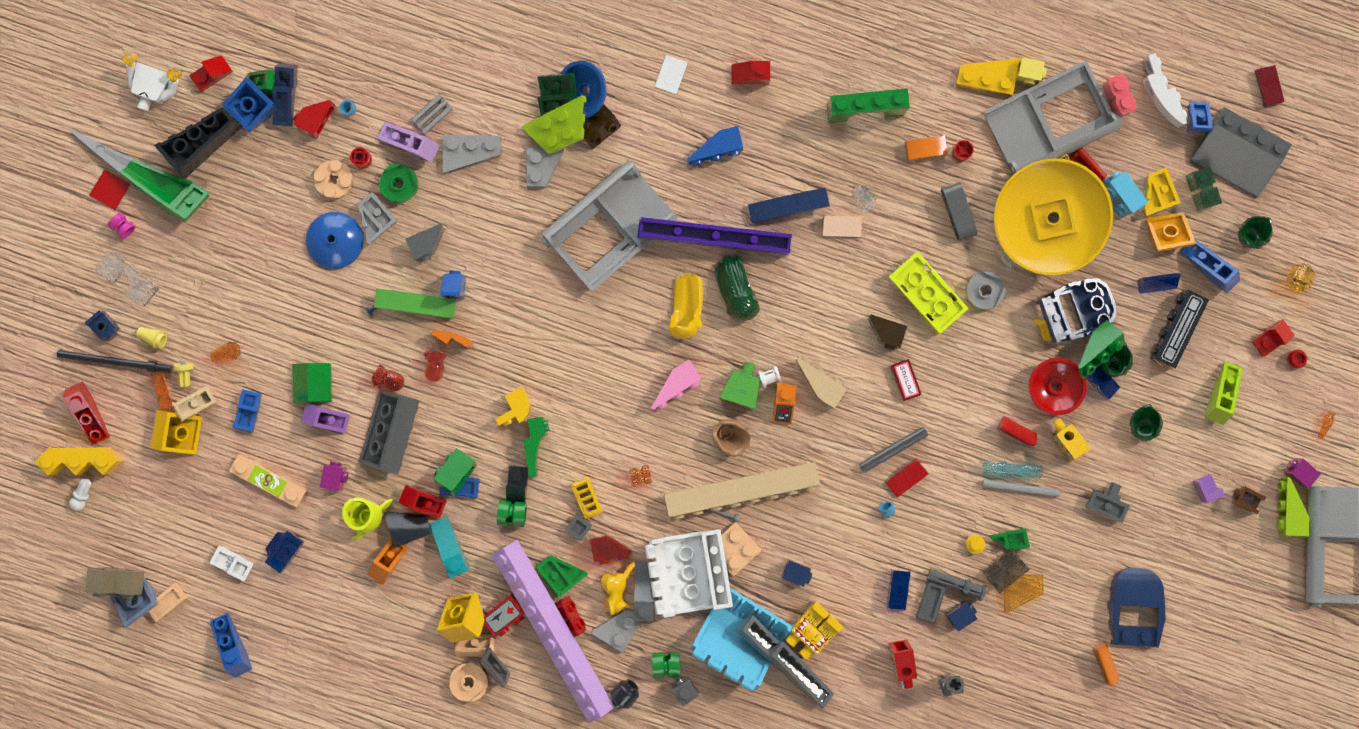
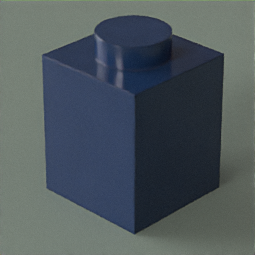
(797, 573)
(962, 615)

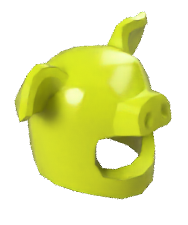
(364, 515)

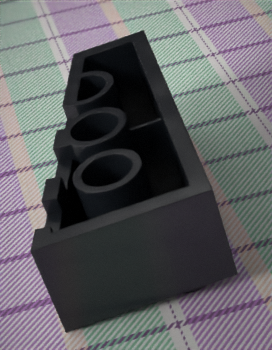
(198, 141)

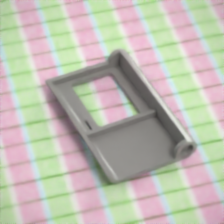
(1024, 132)
(623, 200)
(1332, 517)

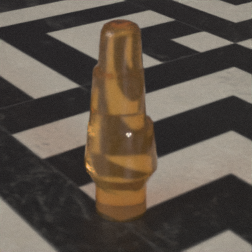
(1327, 422)

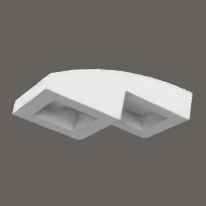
(231, 562)

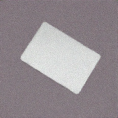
(671, 74)

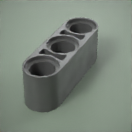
(959, 211)

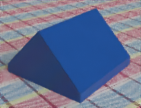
(249, 105)

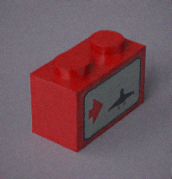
(504, 615)

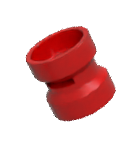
(962, 147)
(363, 160)

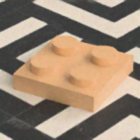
(738, 548)

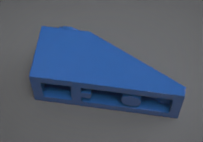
(1212, 266)

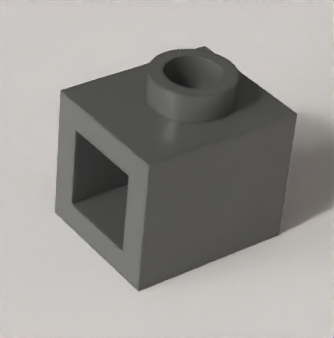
(685, 690)

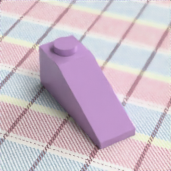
(408, 141)

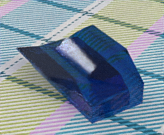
(282, 550)

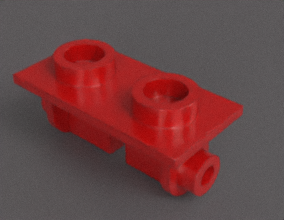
(568, 609)

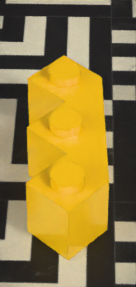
(79, 460)

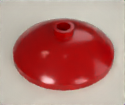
(1070, 388)

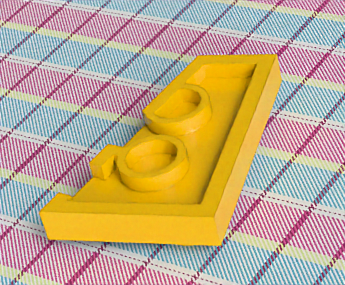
(990, 76)

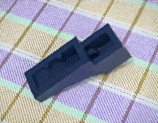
(284, 94)

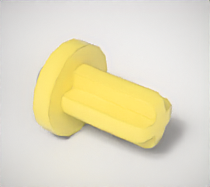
(183, 372)

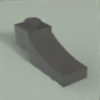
(643, 593)

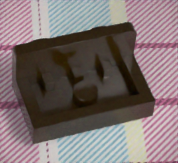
(600, 127)

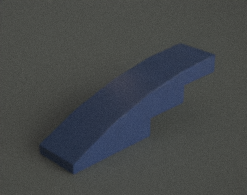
(789, 205)

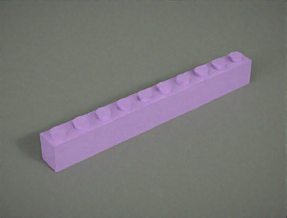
(553, 631)

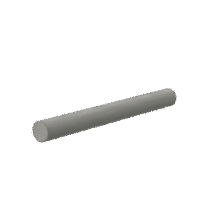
(1020, 488)

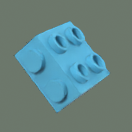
(1124, 194)

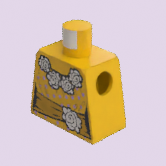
(1071, 449)

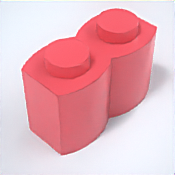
(1118, 93)

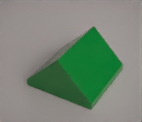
(312, 382)

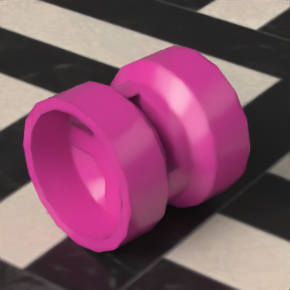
(121, 225)

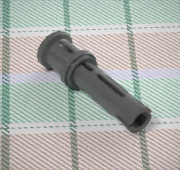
(966, 587)

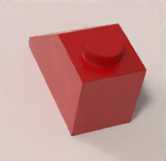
(750, 72)
(314, 117)
(422, 501)

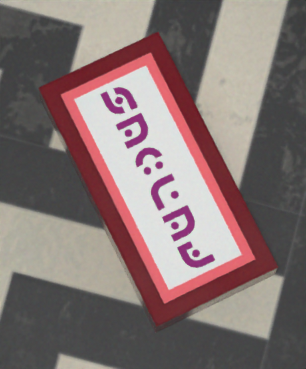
(906, 380)

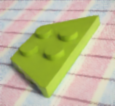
(559, 127)

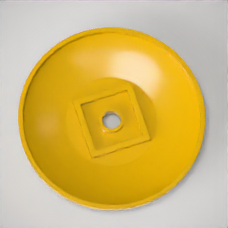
(1050, 188)

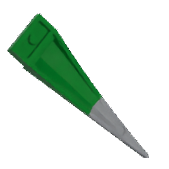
(166, 190)

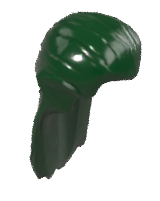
(736, 289)

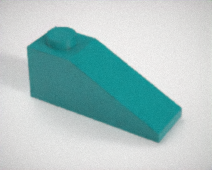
(449, 547)

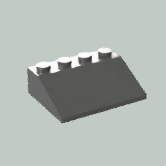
(1241, 152)

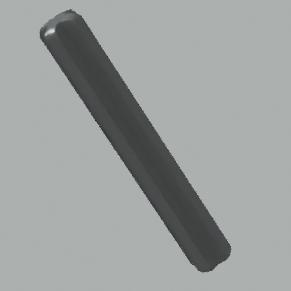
(894, 449)

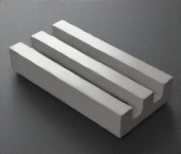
(443, 103)

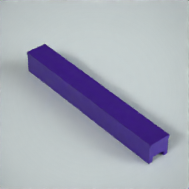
(714, 236)

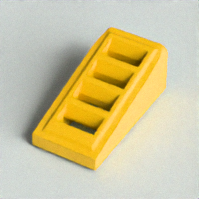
(580, 500)

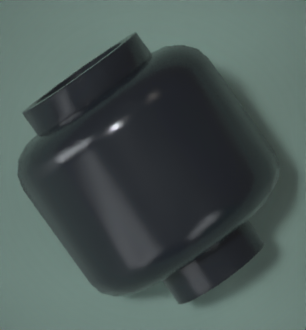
(625, 694)

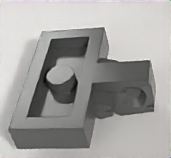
(1108, 503)

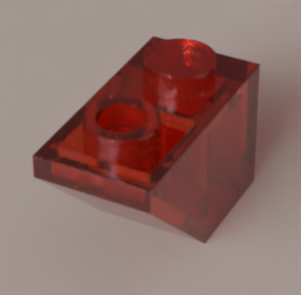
(608, 547)

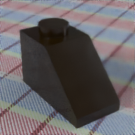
(888, 332)

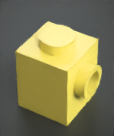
(1030, 71)

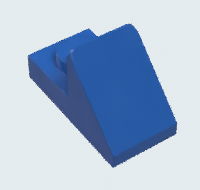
(1199, 117)

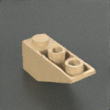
(823, 387)

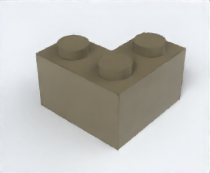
(114, 581)

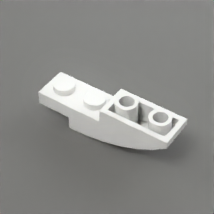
(1164, 99)

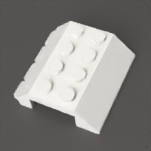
(688, 573)

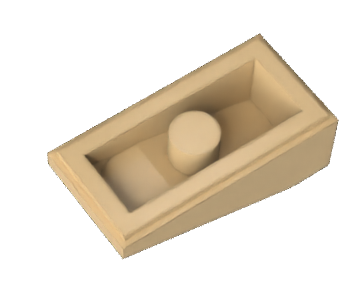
(194, 403)

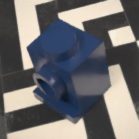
(110, 327)

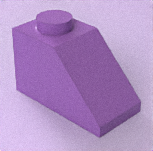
(325, 418)

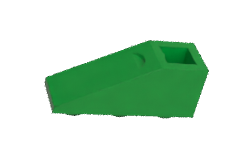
(1102, 344)

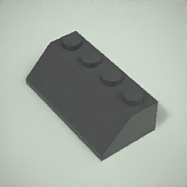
(389, 431)

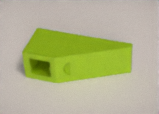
(1292, 514)

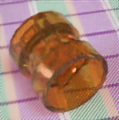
(640, 475)

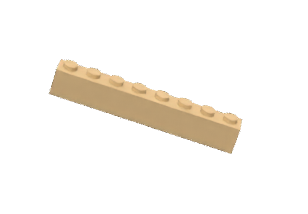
(741, 489)

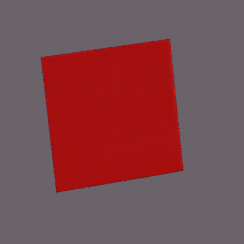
(109, 189)

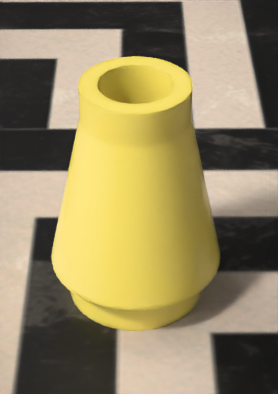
(153, 337)

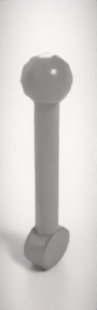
(736, 517)

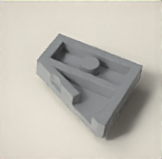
(375, 217)

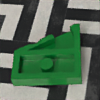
(560, 574)

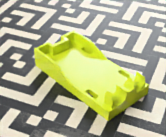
(928, 293)

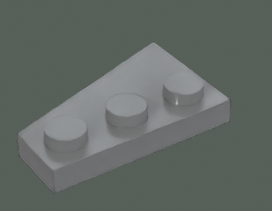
(468, 149)

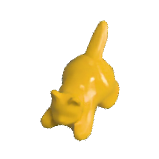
(615, 585)

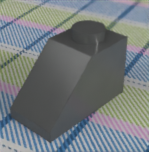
(425, 243)

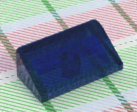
(1158, 283)
(1103, 384)
(898, 589)

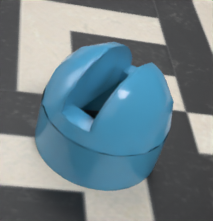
(345, 108)
(887, 509)

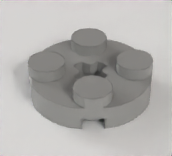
(995, 286)

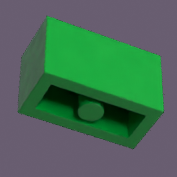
(454, 471)

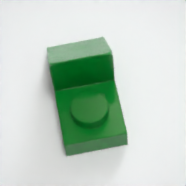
(263, 80)

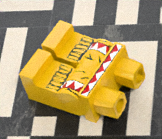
(811, 633)

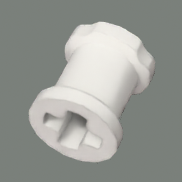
(769, 376)

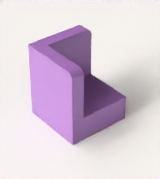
(1207, 489)

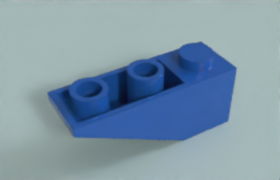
(722, 143)
(230, 646)

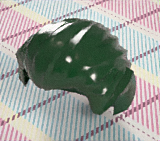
(1255, 232)
(1118, 363)
(1146, 423)

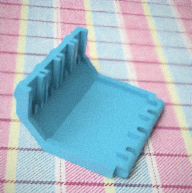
(728, 650)

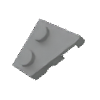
(541, 166)
(618, 630)

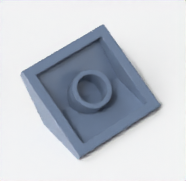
(136, 607)

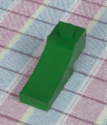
(538, 428)

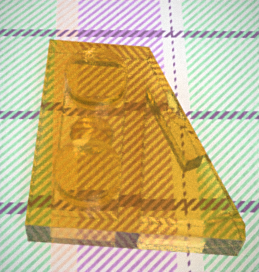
(1023, 590)

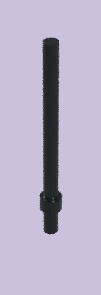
(150, 366)

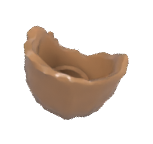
(731, 437)

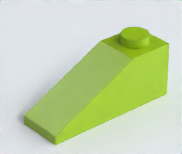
(1224, 395)

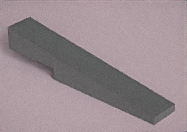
(784, 660)

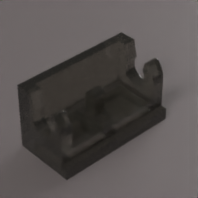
(1005, 570)

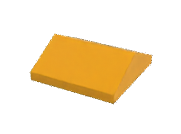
(1169, 232)

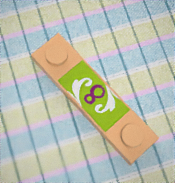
(268, 480)

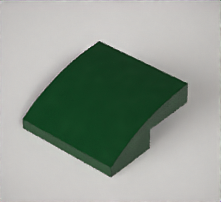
(556, 91)

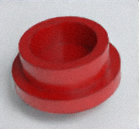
(1297, 359)

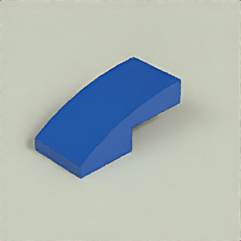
(247, 411)

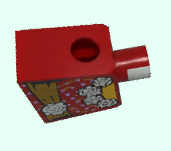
(903, 662)

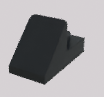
(517, 484)

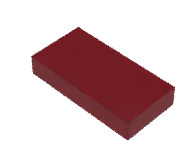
(1269, 86)

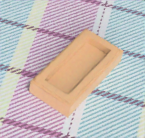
(167, 602)

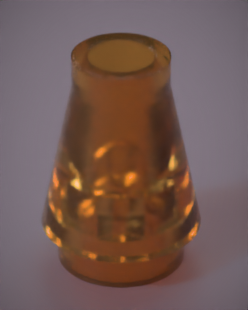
(228, 351)

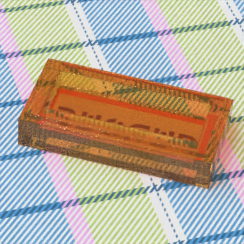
(162, 391)

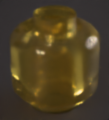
(1301, 277)

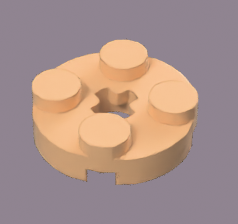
(332, 190)
(468, 693)

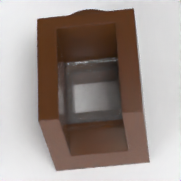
(1247, 499)

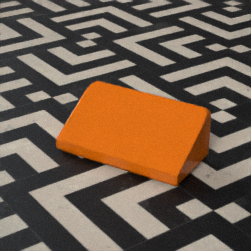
(1106, 664)

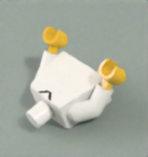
(150, 83)

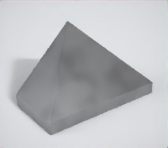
(495, 667)

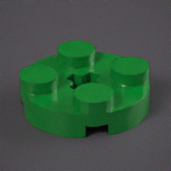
(388, 179)

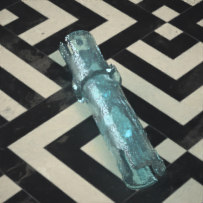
(1012, 469)

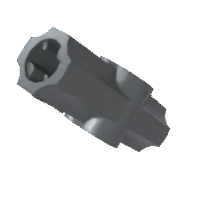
(951, 685)

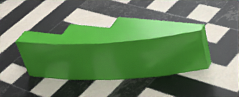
(414, 303)

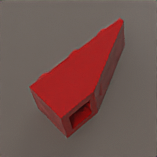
(85, 412)

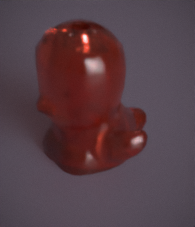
(435, 366)
(390, 379)

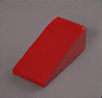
(907, 478)

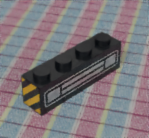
(1179, 329)

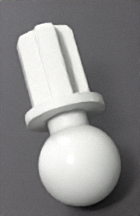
(80, 495)

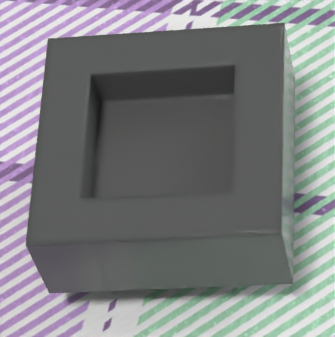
(579, 527)

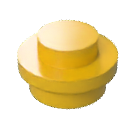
(975, 544)

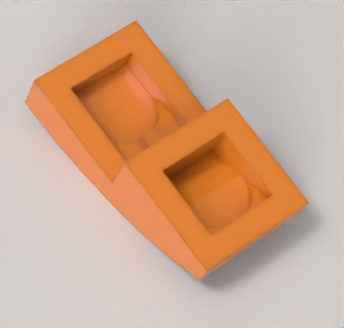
(926, 148)
(447, 337)

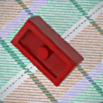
(1086, 160)
(1018, 431)

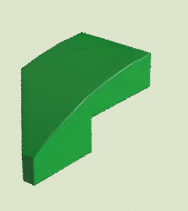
(1012, 539)

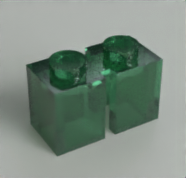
(1204, 180)

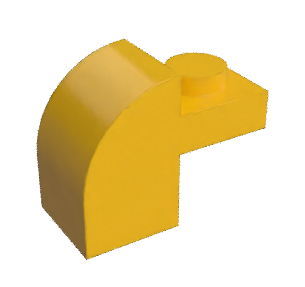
(520, 406)

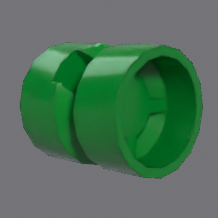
(511, 513)
(666, 665)

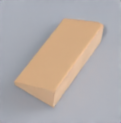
(842, 226)
(475, 647)

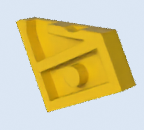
(1159, 192)

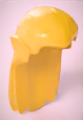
(687, 306)

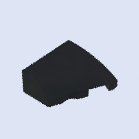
(407, 527)

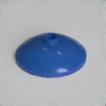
(588, 76)
(347, 241)

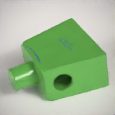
(742, 387)

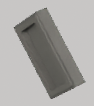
(931, 601)

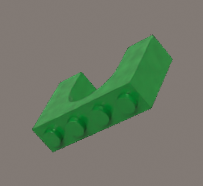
(891, 102)

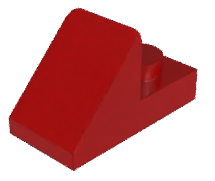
(211, 72)
(1272, 338)

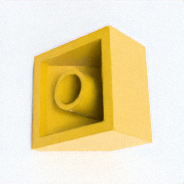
(175, 435)
(461, 618)

